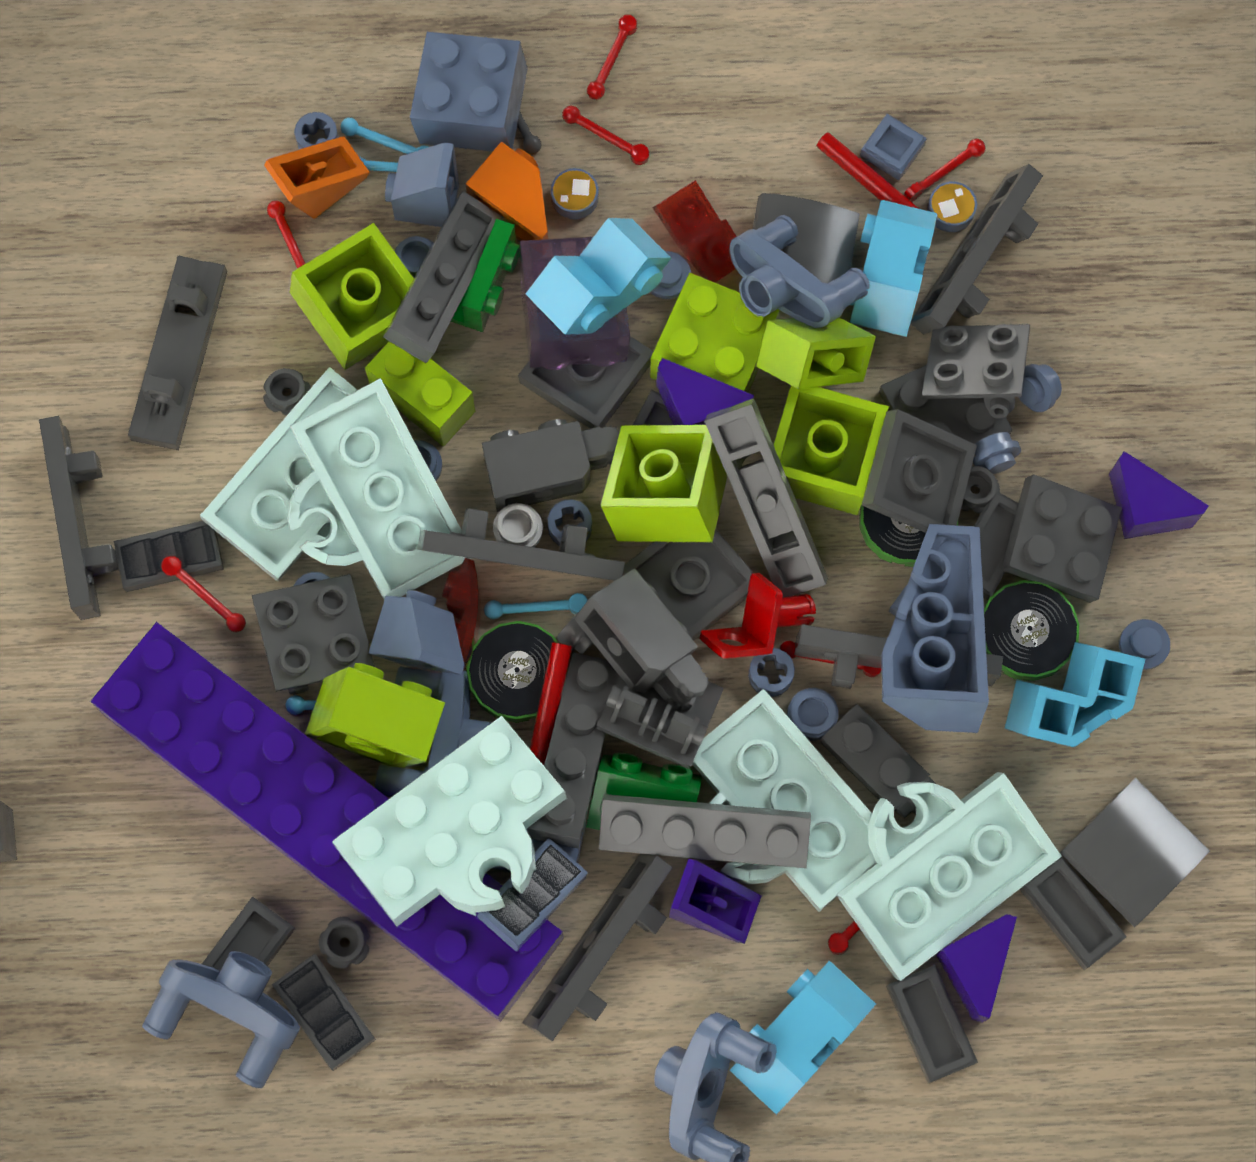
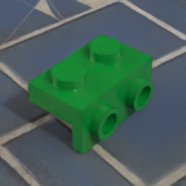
(485, 289)
(628, 776)

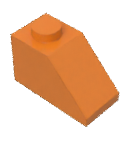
(513, 188)

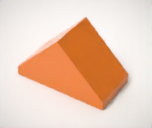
(318, 174)

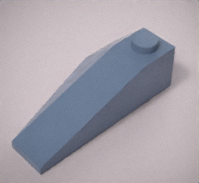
(938, 641)

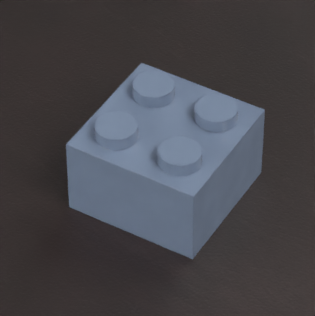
(468, 91)

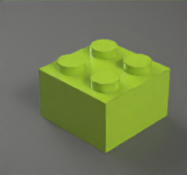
(352, 294)
(712, 334)
(828, 446)
(664, 484)
(375, 716)

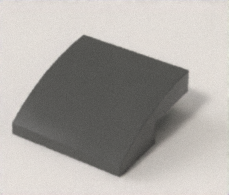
(824, 232)
(1135, 852)

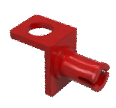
(763, 614)

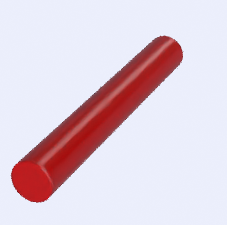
(861, 171)
(550, 699)

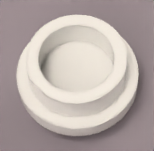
(518, 525)

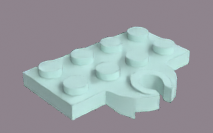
(371, 491)
(255, 502)
(769, 764)
(455, 827)
(943, 868)

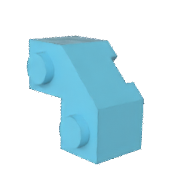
(894, 266)
(602, 281)
(1095, 690)
(806, 1033)

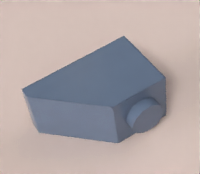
(424, 185)
(417, 634)

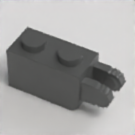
(546, 461)
(643, 640)

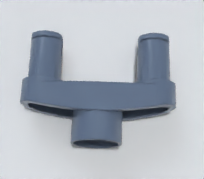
(779, 282)
(452, 730)
(235, 994)
(697, 1082)

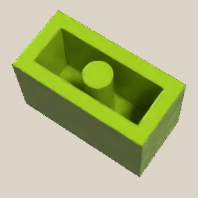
(814, 355)
(423, 392)

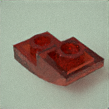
(698, 231)
(465, 603)

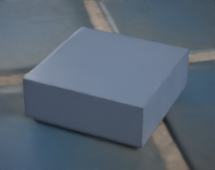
(893, 147)

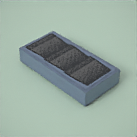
(548, 888)

